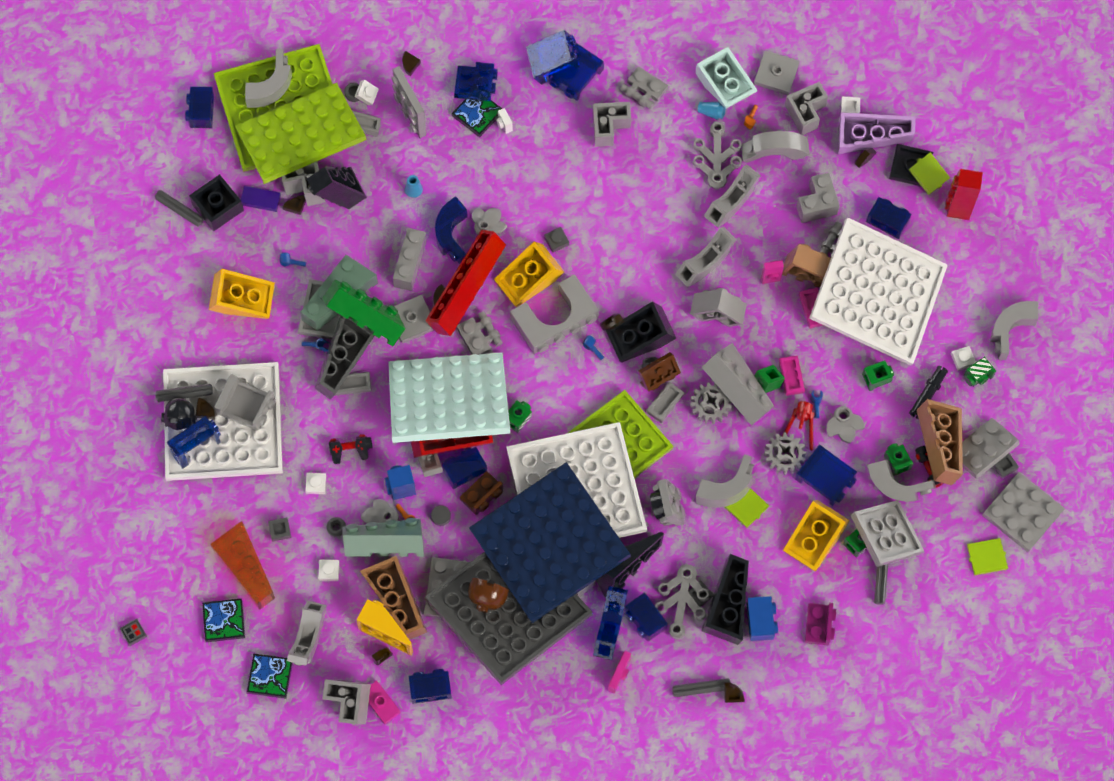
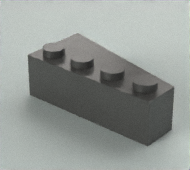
(343, 354)

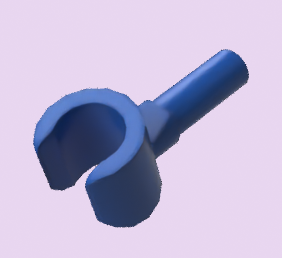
(286, 261)
(318, 344)
(588, 344)
(816, 400)

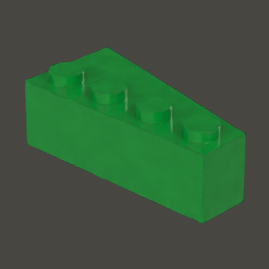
(365, 311)

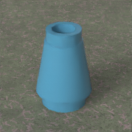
(712, 109)
(413, 187)

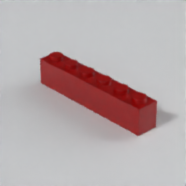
(465, 282)

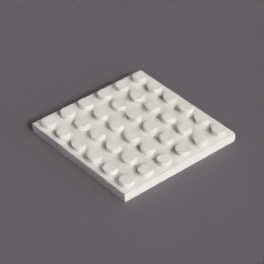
(878, 291)
(241, 448)
(600, 464)

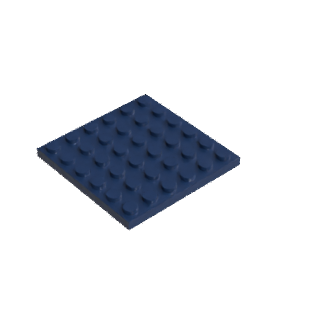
(549, 542)

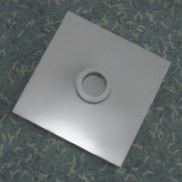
(776, 72)
(413, 315)

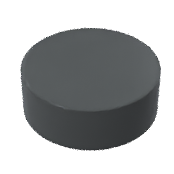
(350, 91)
(440, 515)

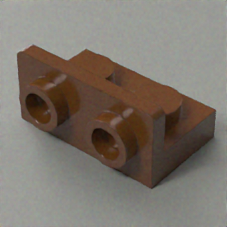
(659, 372)
(481, 493)

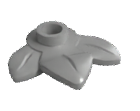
(489, 220)
(844, 427)
(379, 512)

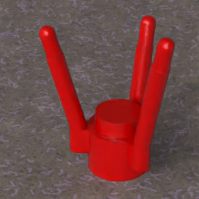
(803, 413)

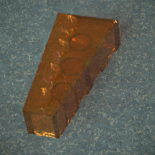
(242, 562)

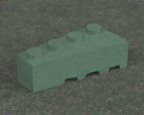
(348, 270)
(384, 538)

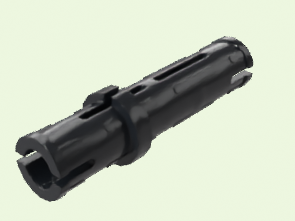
(932, 386)

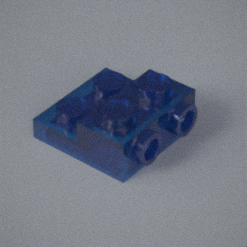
(476, 82)

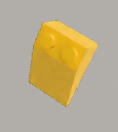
(529, 274)
(241, 295)
(816, 535)
(379, 624)

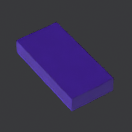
(260, 198)

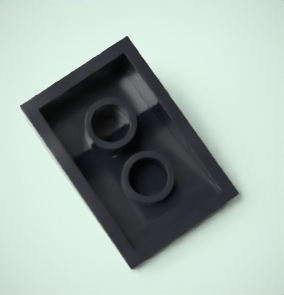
(641, 332)

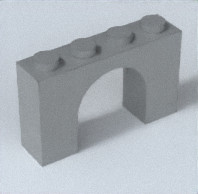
(541, 335)

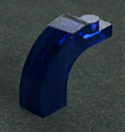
(449, 216)
(610, 623)

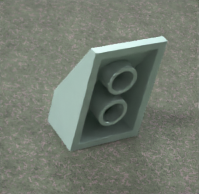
(725, 78)

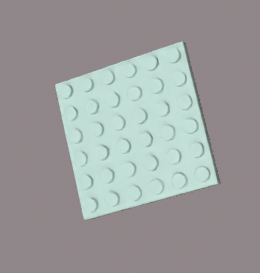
(448, 397)

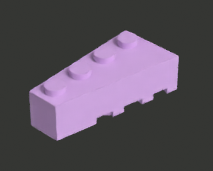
(872, 131)

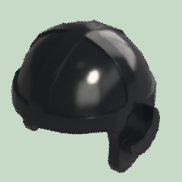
(179, 414)

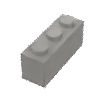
(409, 259)

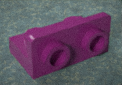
(820, 623)

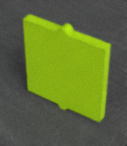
(929, 173)
(748, 508)
(987, 556)

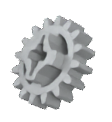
(704, 408)
(783, 445)

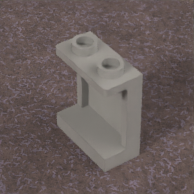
(244, 403)

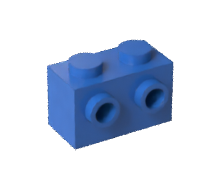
(400, 482)
(760, 618)

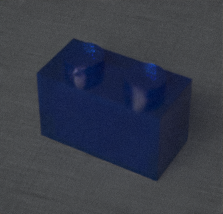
(200, 107)
(889, 217)
(464, 467)
(645, 617)
(430, 686)

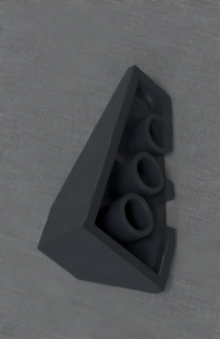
(639, 551)

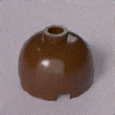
(487, 595)

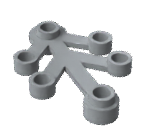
(717, 158)
(682, 598)

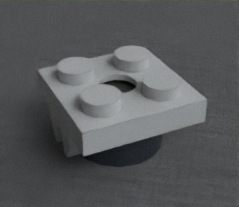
(666, 503)

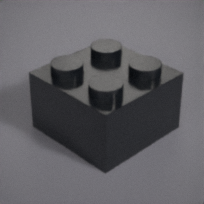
(216, 202)

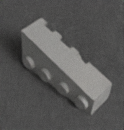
(738, 383)

